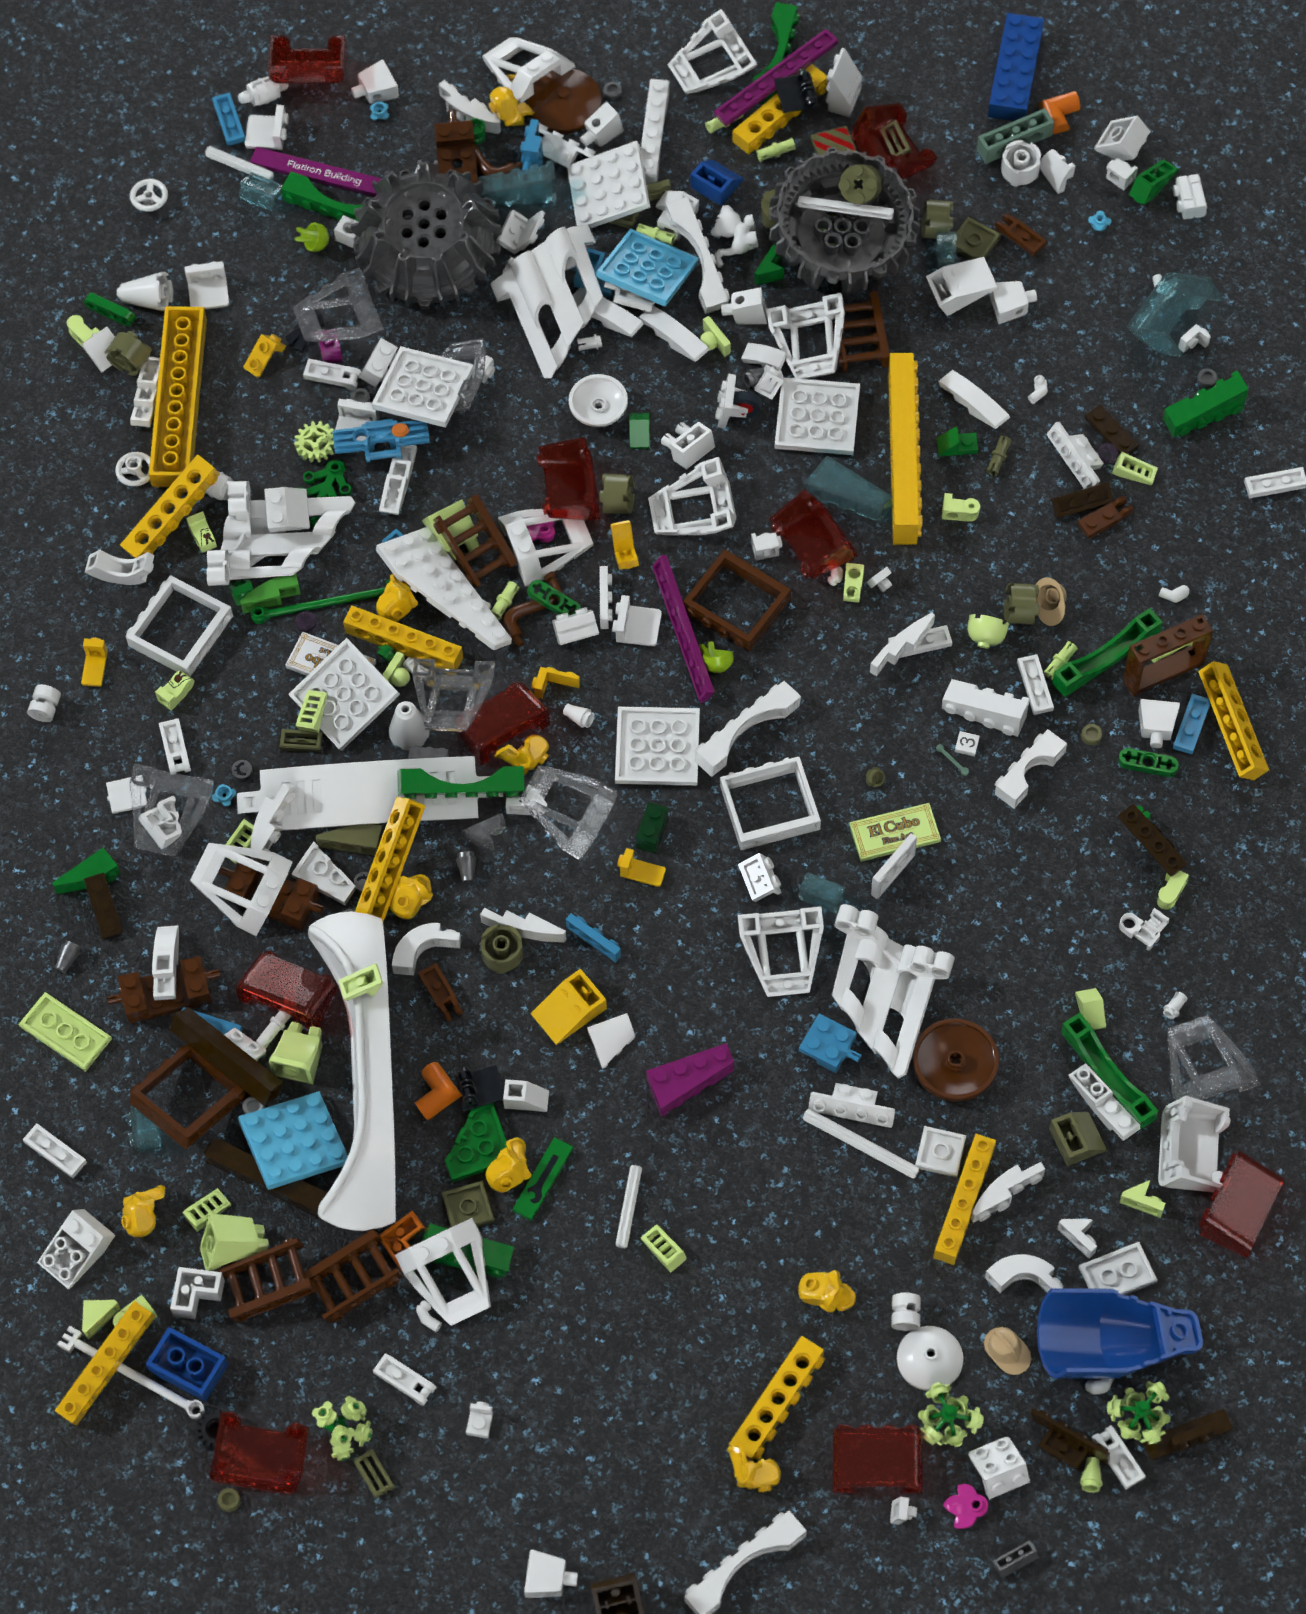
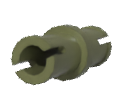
(998, 455)

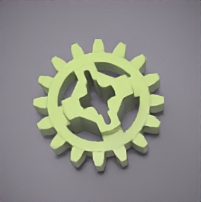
(315, 441)

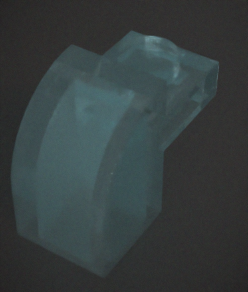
(946, 249)

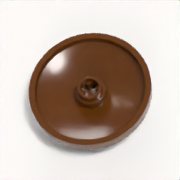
(564, 101)
(955, 1059)

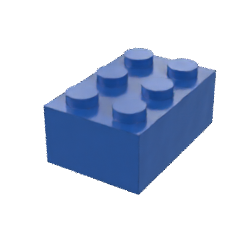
(187, 1364)

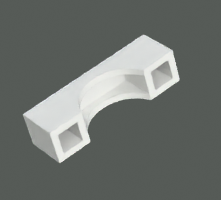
(1045, 751)

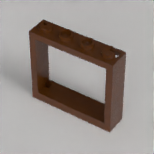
(750, 574)
(1143, 678)
(191, 1134)

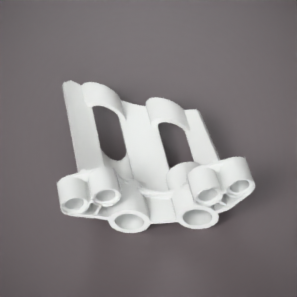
(539, 279)
(249, 539)
(898, 980)

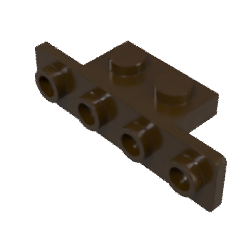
(1152, 840)
(1190, 1433)
(1066, 1444)

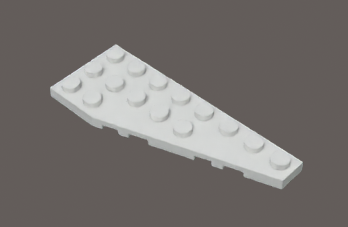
(431, 571)

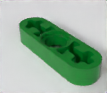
(109, 309)
(545, 602)
(1161, 771)

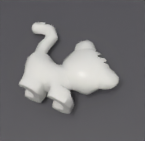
(729, 225)

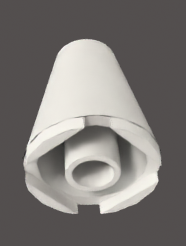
(148, 292)
(407, 727)

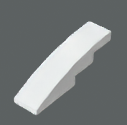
(611, 315)
(674, 333)
(146, 393)
(973, 398)
(398, 481)
(905, 640)
(530, 927)

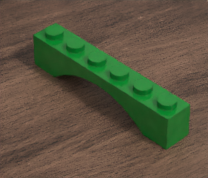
(782, 23)
(300, 191)
(1080, 671)
(418, 782)
(1090, 1050)

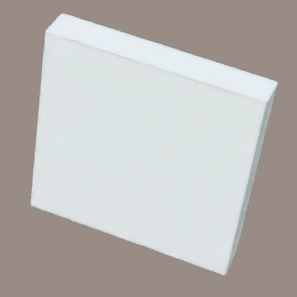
(940, 1151)

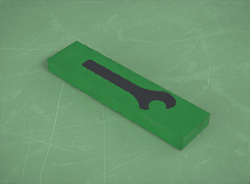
(542, 1179)

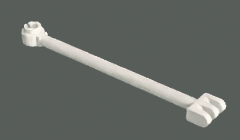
(189, 1406)

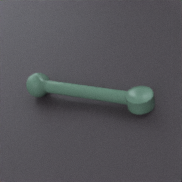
(964, 770)

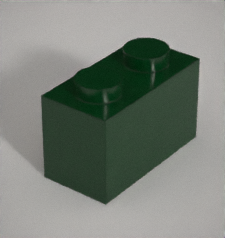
(652, 827)

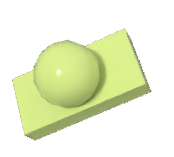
(714, 337)
(395, 673)

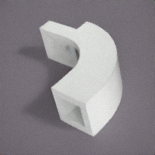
(118, 570)
(418, 941)
(1022, 1267)

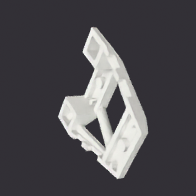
(731, 42)
(532, 71)
(806, 315)
(721, 497)
(528, 557)
(265, 895)
(783, 922)
(438, 1246)

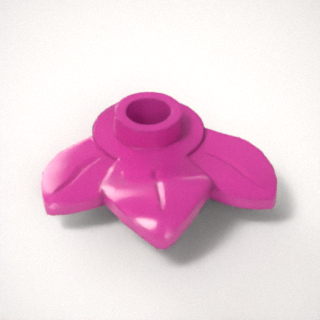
(544, 532)
(962, 1506)

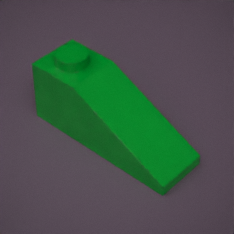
(1152, 181)
(96, 864)

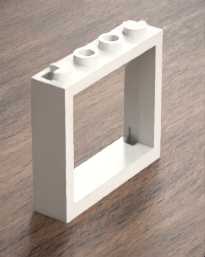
(203, 644)
(779, 831)

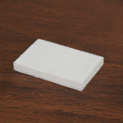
(894, 866)
(1119, 1270)

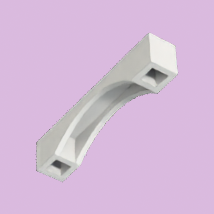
(653, 128)
(682, 219)
(775, 705)
(779, 1536)

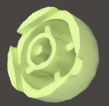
(987, 630)

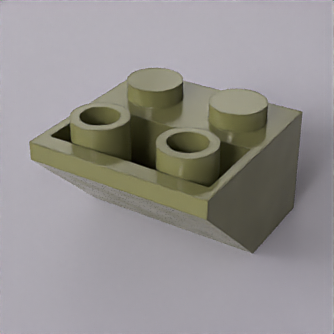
(1076, 1137)

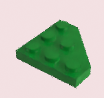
(476, 1144)

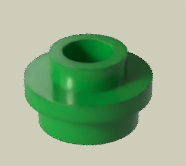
(386, 652)

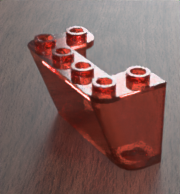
(307, 65)
(1240, 1204)
(877, 1458)

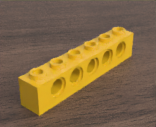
(771, 111)
(171, 499)
(402, 638)
(1233, 720)
(390, 857)
(964, 1199)
(802, 1351)
(105, 1363)

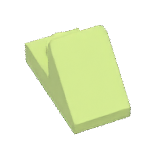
(361, 982)
(1136, 1199)

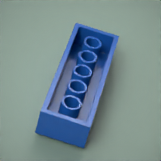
(1015, 67)

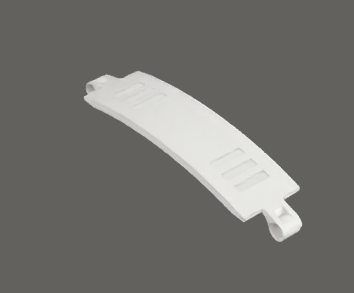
(361, 792)

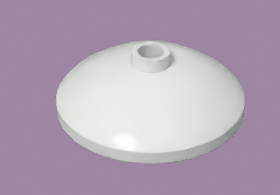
(594, 392)
(923, 1370)

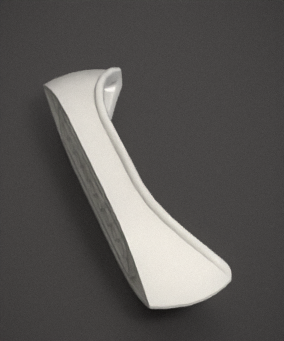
(366, 1185)

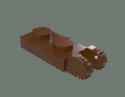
(1021, 234)
(1104, 517)
(439, 990)

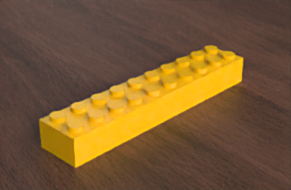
(177, 393)
(904, 449)

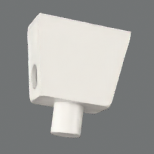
(376, 84)
(602, 126)
(1011, 300)
(747, 307)
(1157, 720)
(547, 1576)

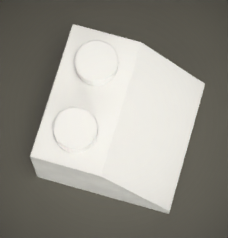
(1123, 138)
(287, 509)

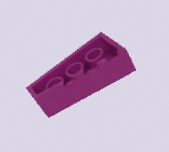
(686, 1077)

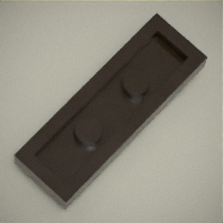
(1111, 430)
(1082, 499)
(103, 905)

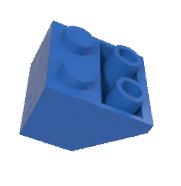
(714, 181)

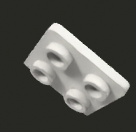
(267, 131)
(520, 231)
(207, 285)
(354, 414)
(636, 623)
(1000, 1467)

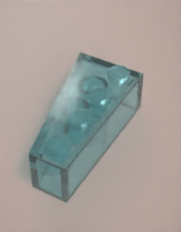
(521, 187)
(848, 490)

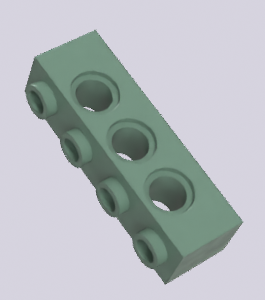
(1029, 128)

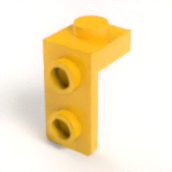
(262, 353)
(624, 545)
(95, 662)
(552, 675)
(640, 870)

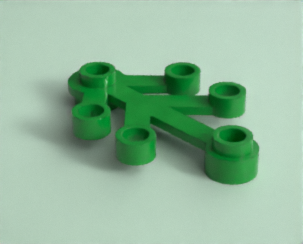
(326, 487)

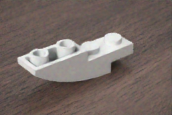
(468, 109)
(266, 829)
(165, 962)
(1102, 1102)
(999, 1195)

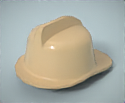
(1051, 601)
(1007, 1350)

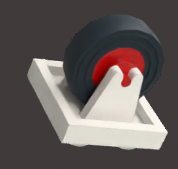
(735, 402)

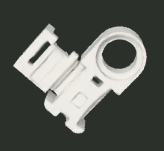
(1147, 932)

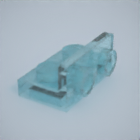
(260, 191)

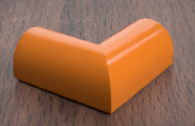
(1060, 106)
(442, 1092)
(399, 1234)

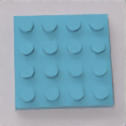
(647, 267)
(293, 1140)

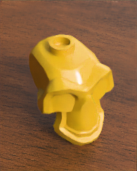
(507, 107)
(396, 600)
(528, 755)
(410, 896)
(509, 1167)
(139, 1211)
(826, 1291)
(754, 1475)

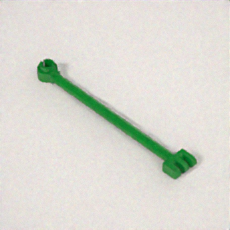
(267, 613)

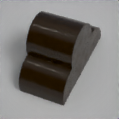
(617, 1595)

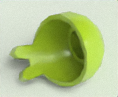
(314, 237)
(716, 660)

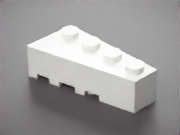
(986, 707)

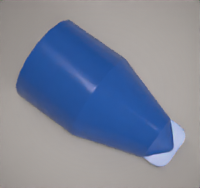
(1110, 1333)

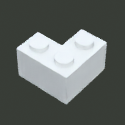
(192, 1286)

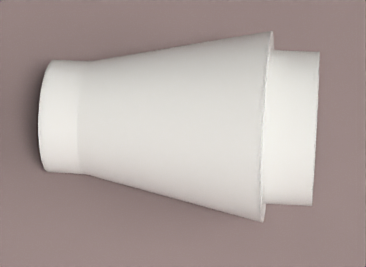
(580, 715)

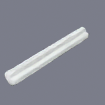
(237, 163)
(628, 1206)

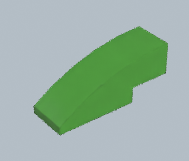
(270, 593)

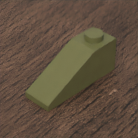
(353, 838)

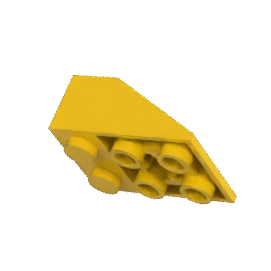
(569, 1007)

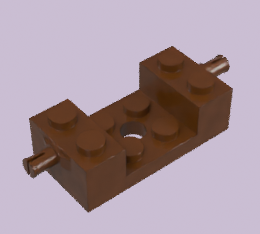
(454, 144)
(294, 899)
(191, 991)

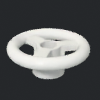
(150, 200)
(132, 460)

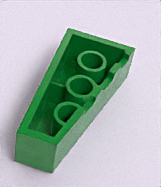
(1207, 406)
(496, 1254)

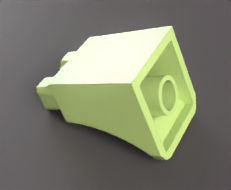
(455, 529)
(297, 1054)
(230, 1240)

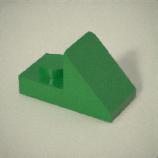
(769, 268)
(956, 444)
(239, 589)

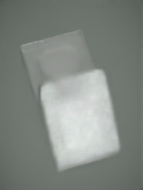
(481, 833)

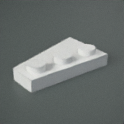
(320, 870)

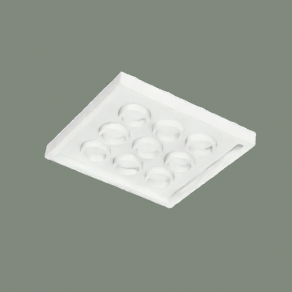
(608, 186)
(422, 386)
(817, 416)
(354, 692)
(657, 746)

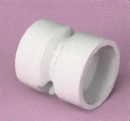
(44, 703)
(906, 1308)

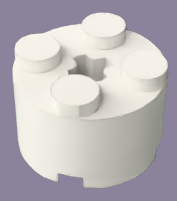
(1020, 163)

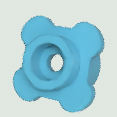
(379, 106)
(1099, 225)
(224, 789)

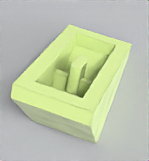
(1092, 1007)
(97, 1314)

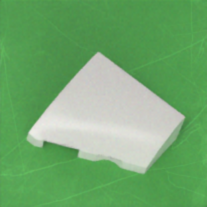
(1056, 170)
(162, 822)
(611, 1037)

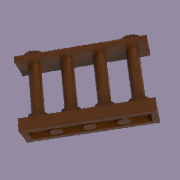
(879, 337)
(494, 541)
(351, 1254)
(282, 1294)

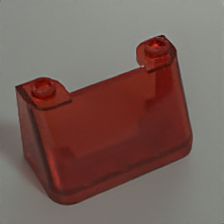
(870, 140)
(569, 480)
(813, 535)
(503, 719)
(287, 988)
(258, 1455)

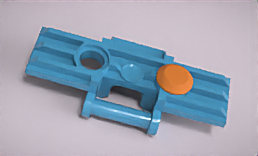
(381, 431)

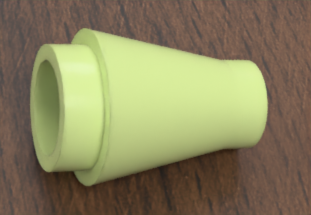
(1091, 1477)

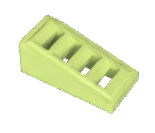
(1125, 472)
(301, 722)
(244, 825)
(202, 1203)
(672, 1258)

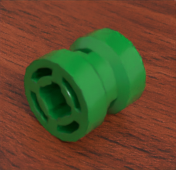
(478, 131)

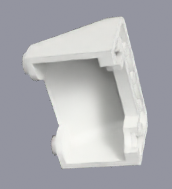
(1191, 1144)

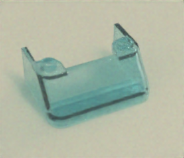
(1166, 306)

